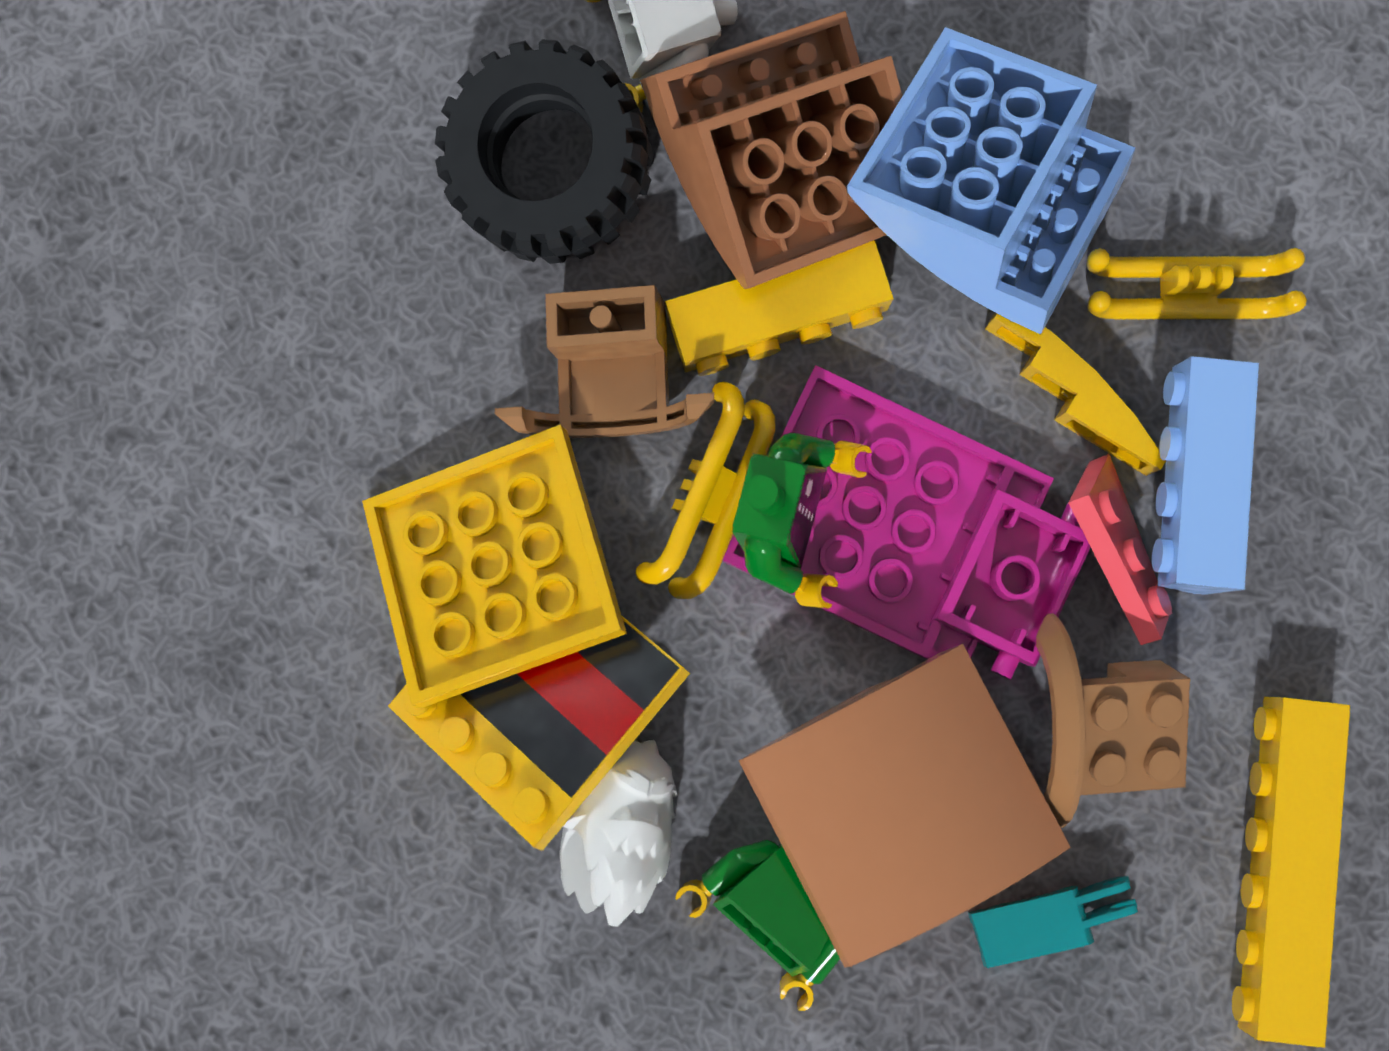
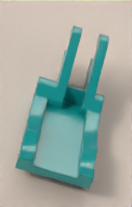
(1046, 922)

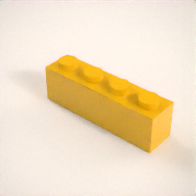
(800, 304)

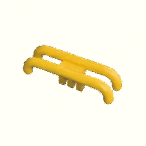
(1192, 285)
(711, 496)

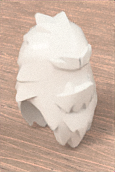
(621, 835)

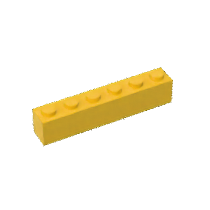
(1292, 871)

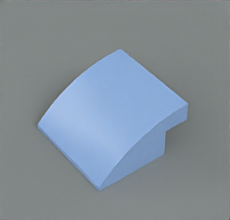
(992, 176)

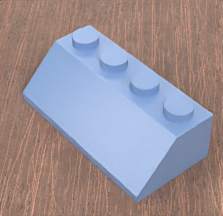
(1206, 475)

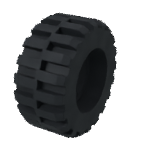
(501, 100)

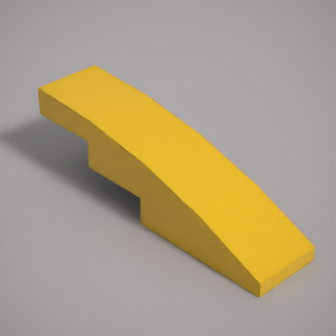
(1090, 403)

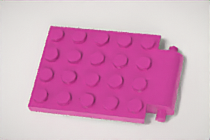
(936, 536)

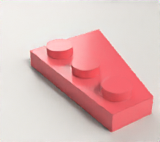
(1117, 544)

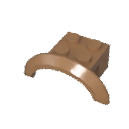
(609, 367)
(1113, 729)

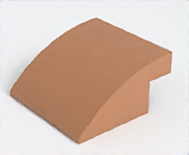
(773, 141)
(904, 806)

